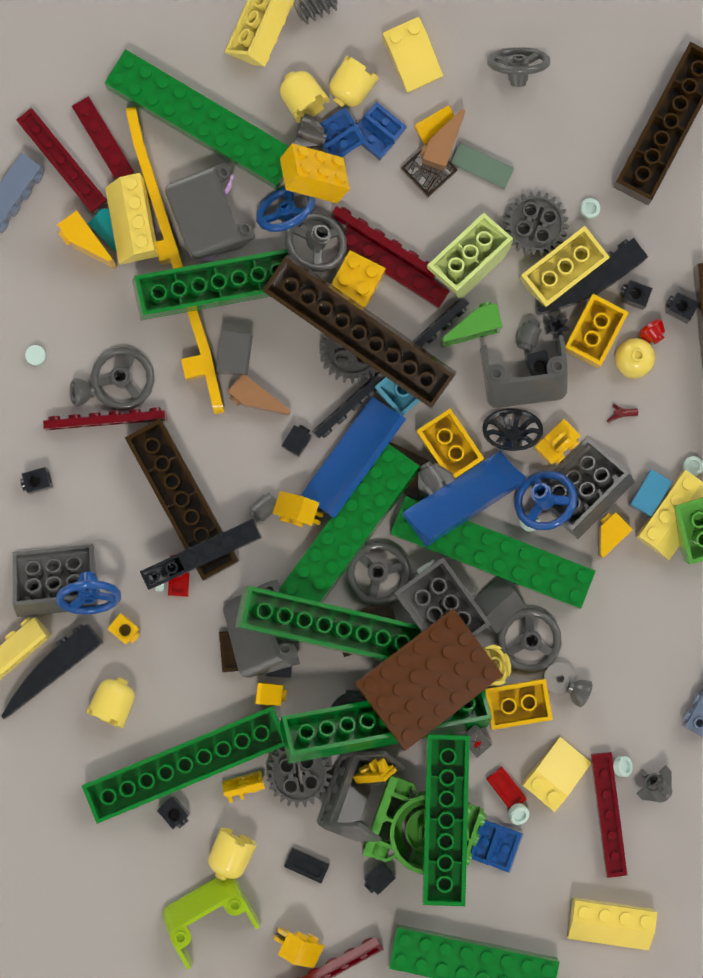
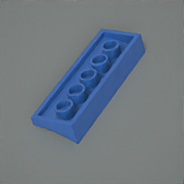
(353, 456)
(463, 498)

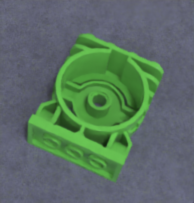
(414, 827)

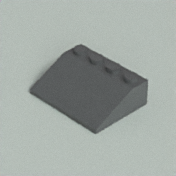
(598, 485)
(43, 572)
(435, 594)

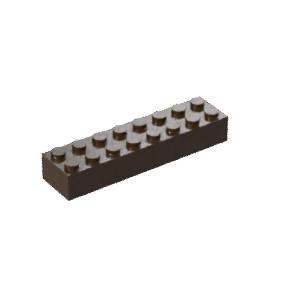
(665, 129)
(177, 491)

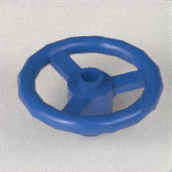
(286, 211)
(545, 499)
(88, 593)

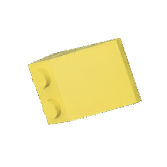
(412, 54)
(556, 774)

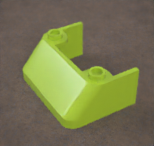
(200, 903)

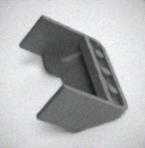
(526, 390)
(347, 800)

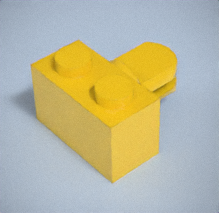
(557, 442)
(296, 508)
(299, 947)

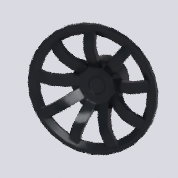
(512, 436)

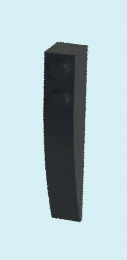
(54, 665)

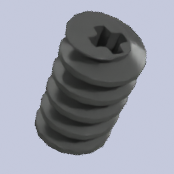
(314, 7)

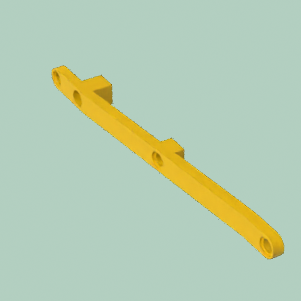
(200, 365)

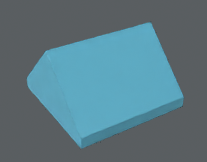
(395, 396)

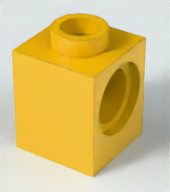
(115, 628)

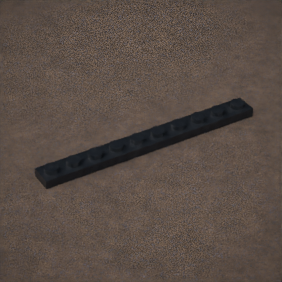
(368, 388)

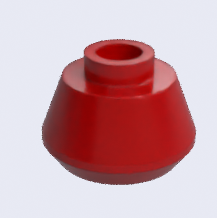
(653, 332)

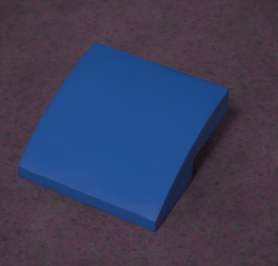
(380, 130)
(342, 133)
(496, 846)

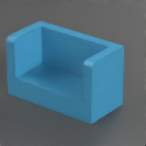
(650, 493)

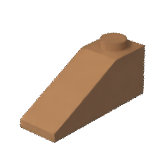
(441, 144)
(253, 396)

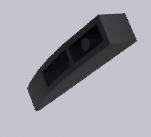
(608, 273)
(201, 554)

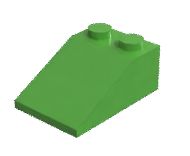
(480, 323)
(690, 529)

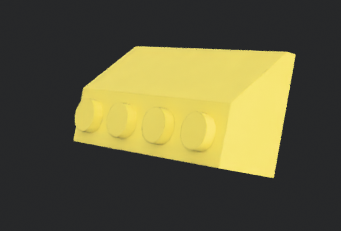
(258, 30)
(131, 219)
(564, 267)
(661, 529)
(22, 644)
(612, 923)

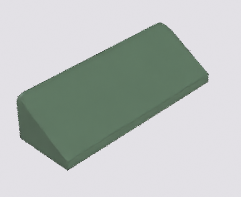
(482, 165)

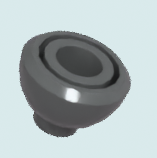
(80, 392)
(579, 691)

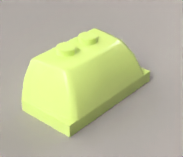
(471, 255)

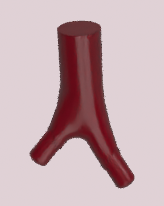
(622, 412)

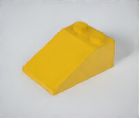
(78, 234)

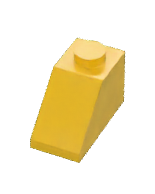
(611, 533)
(270, 694)

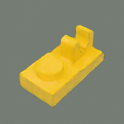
(374, 772)
(243, 784)

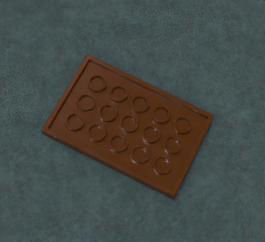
(428, 679)

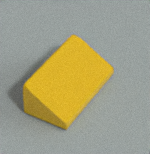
(431, 125)

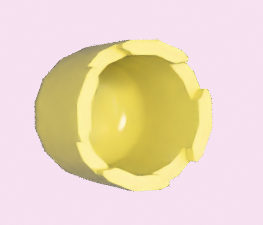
(351, 83)
(302, 95)
(112, 702)
(230, 854)

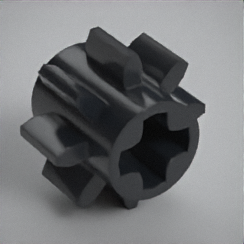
(551, 329)

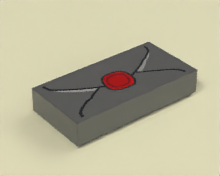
(478, 741)

